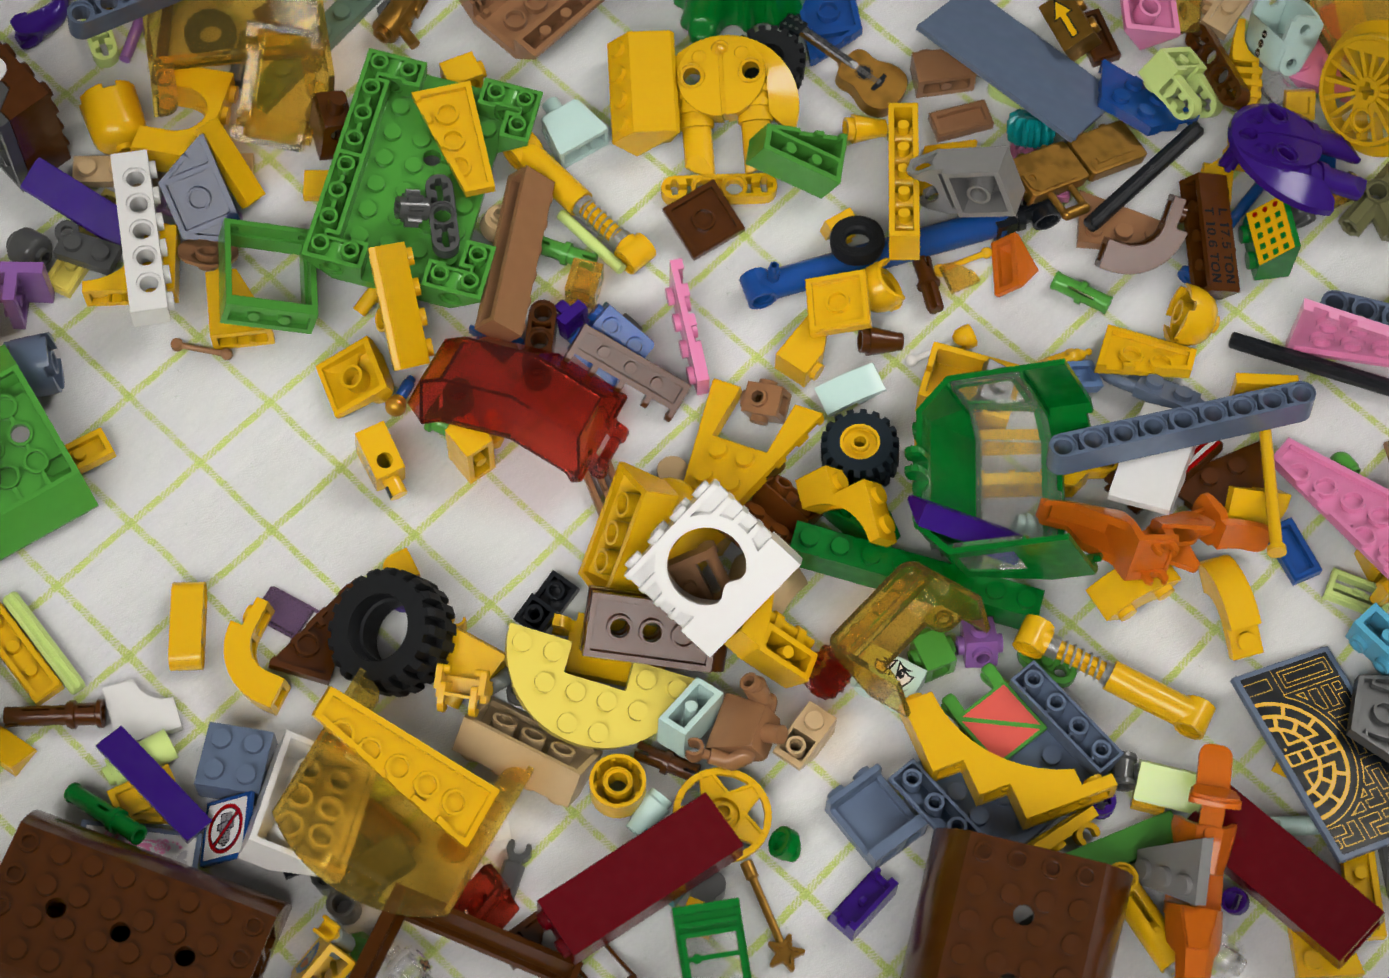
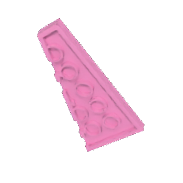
(1339, 335)
(1343, 497)

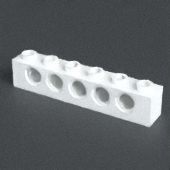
(153, 306)

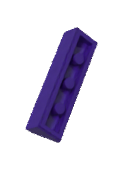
(73, 200)
(954, 522)
(154, 784)

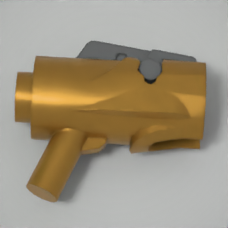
(396, 20)

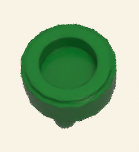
(785, 844)

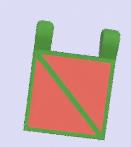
(997, 720)

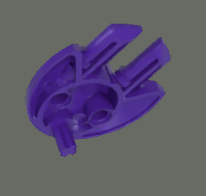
(1283, 154)

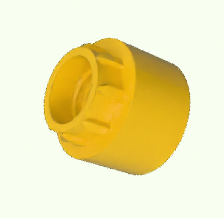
(617, 768)

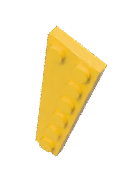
(429, 780)

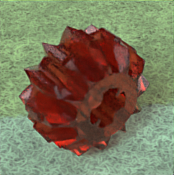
(828, 675)

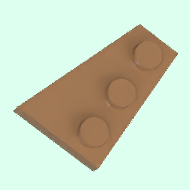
(1124, 226)

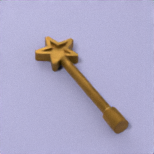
(782, 948)

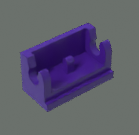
(863, 904)

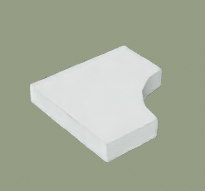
(140, 713)

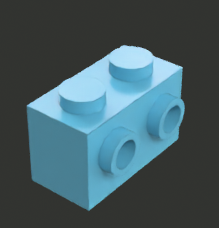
(1371, 637)

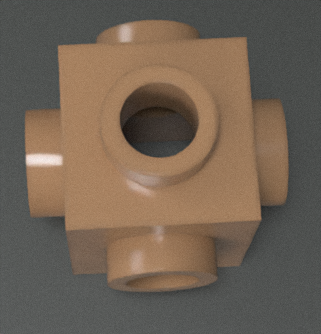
(765, 402)

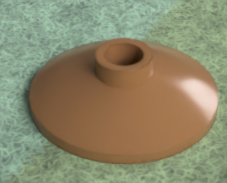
(203, 254)

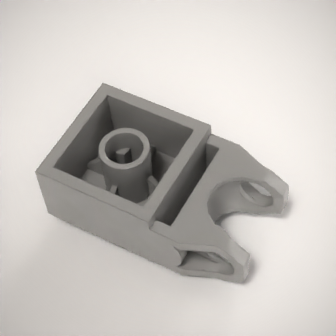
(970, 181)

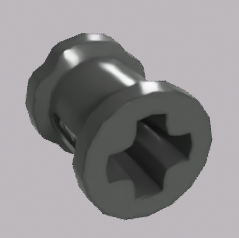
(1124, 772)

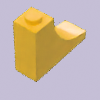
(113, 288)

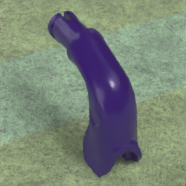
(38, 24)

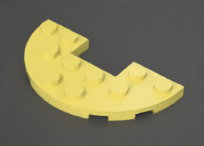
(582, 709)

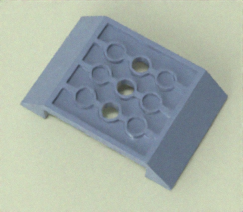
(1068, 743)

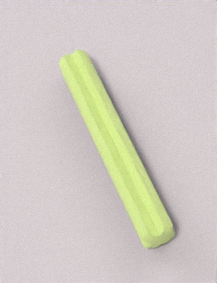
(44, 643)

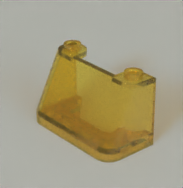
(278, 85)

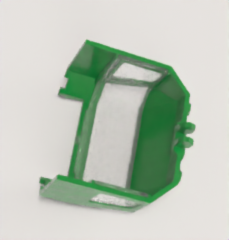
(986, 454)

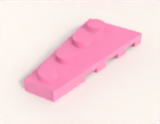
(679, 296)

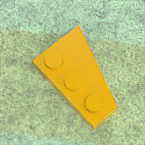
(1141, 355)

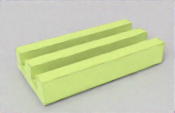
(1360, 600)

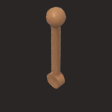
(178, 345)

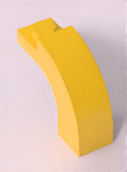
(240, 656)

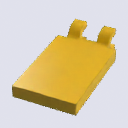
(593, 668)

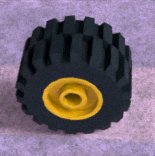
(861, 447)

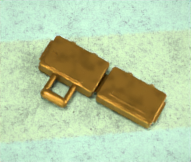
(1068, 165)

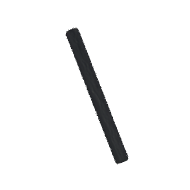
(1143, 176)
(1309, 363)

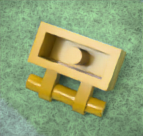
(471, 451)
(784, 653)

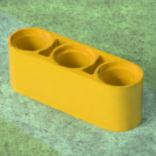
(187, 626)

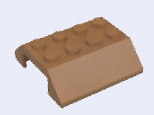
(527, 26)

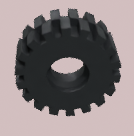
(784, 46)

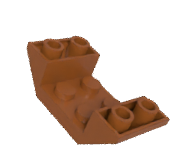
(778, 508)

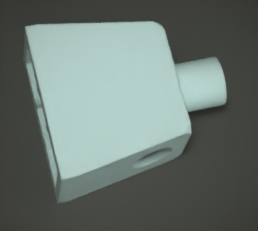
(572, 131)

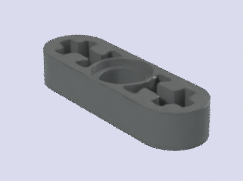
(437, 227)

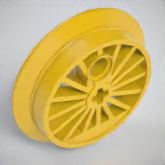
(1371, 84)

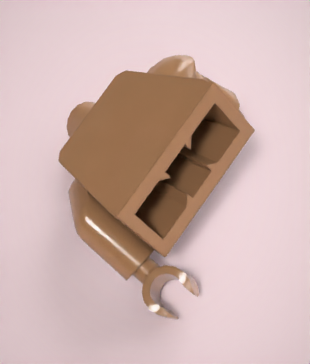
(742, 728)

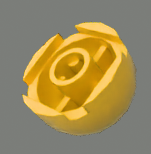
(1192, 316)

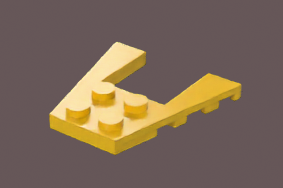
(737, 466)

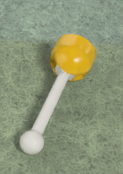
(962, 338)

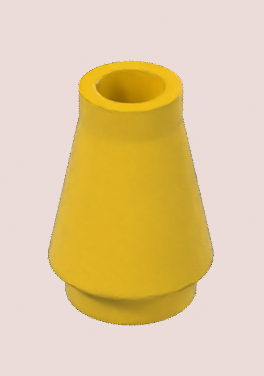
(863, 128)

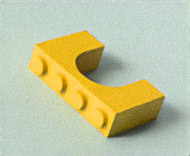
(199, 89)

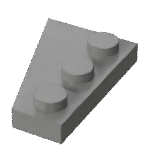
(1177, 869)

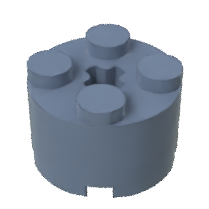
(38, 363)

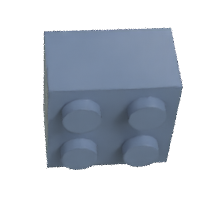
(234, 761)

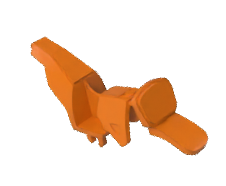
(1164, 542)
(1197, 929)

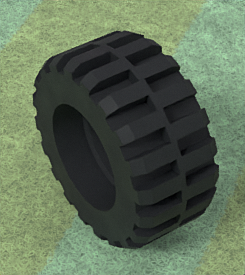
(361, 615)

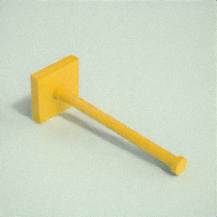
(1250, 382)

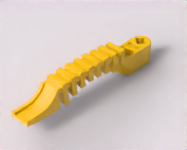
(1251, 73)

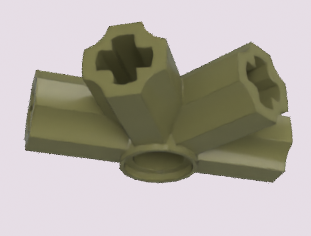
(1369, 209)

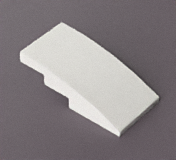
(1151, 480)

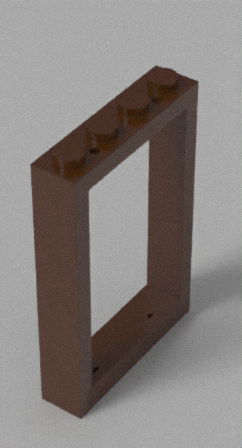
(472, 934)

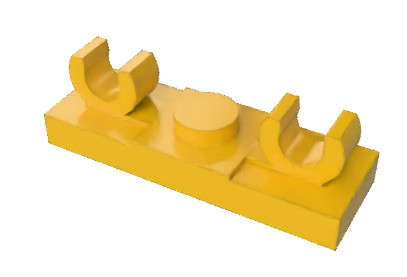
(1072, 825)

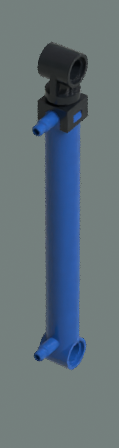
(765, 286)

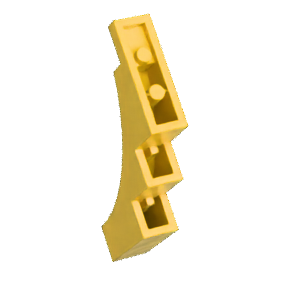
(1033, 792)

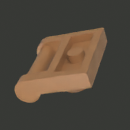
(688, 575)

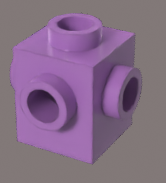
(977, 646)

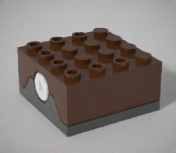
(27, 120)

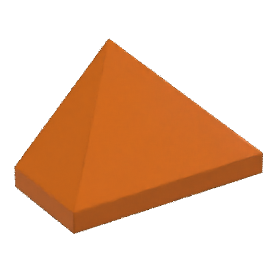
(1011, 264)

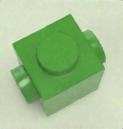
(933, 653)

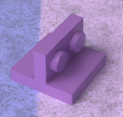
(21, 285)

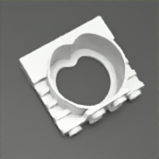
(767, 558)

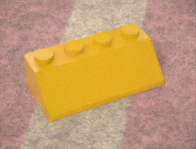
(643, 90)
(399, 306)
(628, 516)

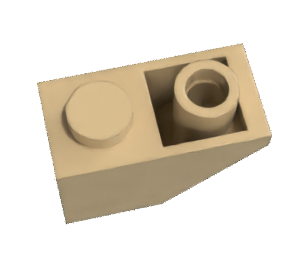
(806, 736)

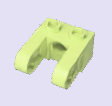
(1180, 74)

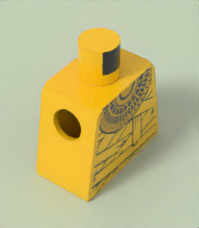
(378, 451)

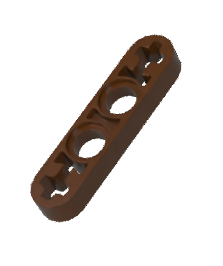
(1217, 66)

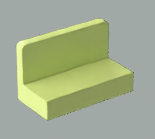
(1165, 786)

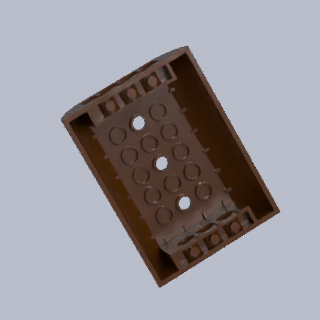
(124, 885)
(969, 901)

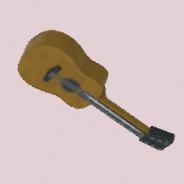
(859, 74)

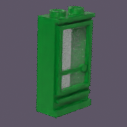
(711, 940)

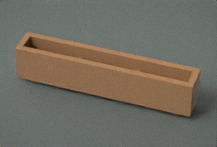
(516, 256)

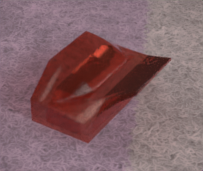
(488, 898)

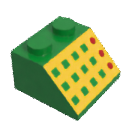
(1270, 240)

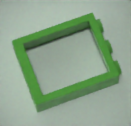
(258, 311)

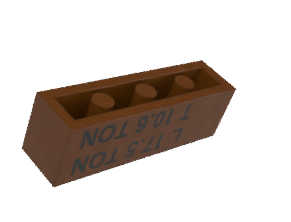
(1210, 234)

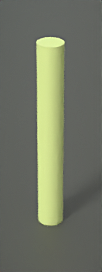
(591, 241)

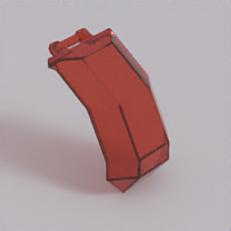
(524, 398)

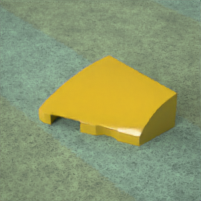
(1251, 505)

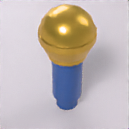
(397, 403)

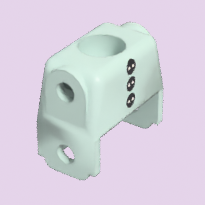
(1283, 34)

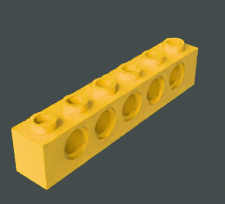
(903, 189)

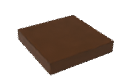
(703, 219)

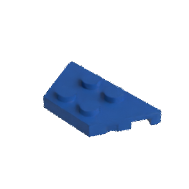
(834, 21)
(1133, 103)

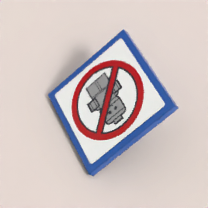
(228, 828)

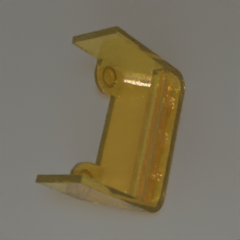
(893, 618)

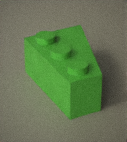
(799, 157)

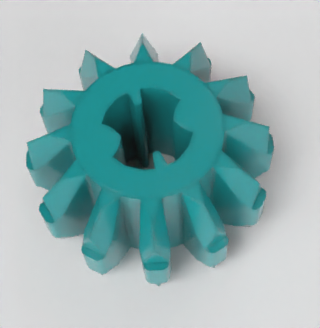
(1027, 130)

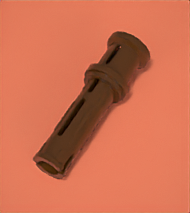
(71, 715)

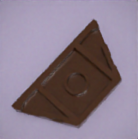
(1236, 469)

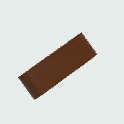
(542, 331)

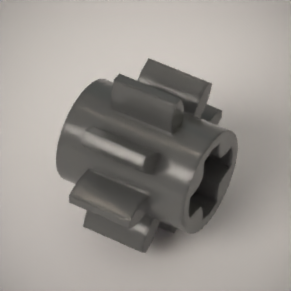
(411, 208)

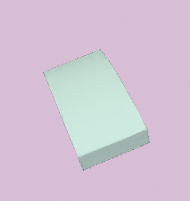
(850, 388)

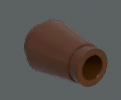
(879, 341)

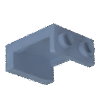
(874, 816)

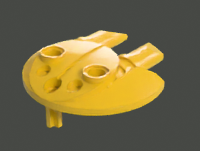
(728, 95)

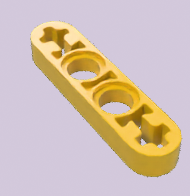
(724, 180)

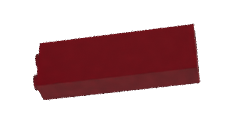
(638, 879)
(1297, 885)

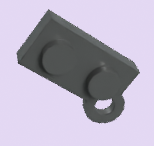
(85, 249)

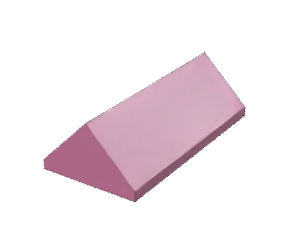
(1150, 21)

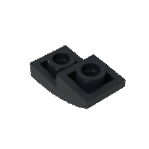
(550, 598)

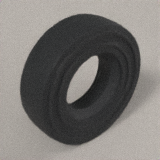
(857, 255)

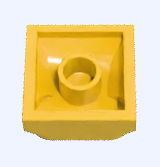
(356, 377)

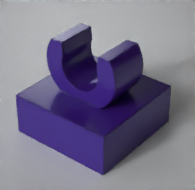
(570, 317)

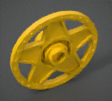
(733, 804)

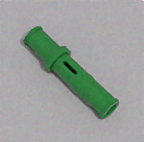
(114, 819)

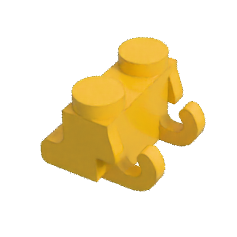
(462, 687)

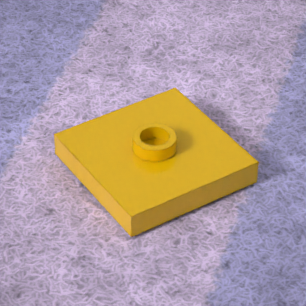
(838, 303)

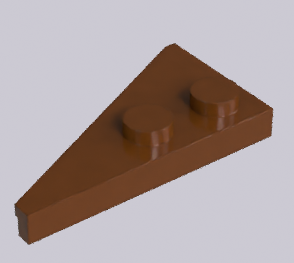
(309, 651)

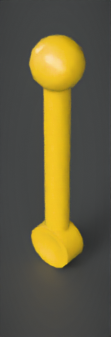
(985, 252)

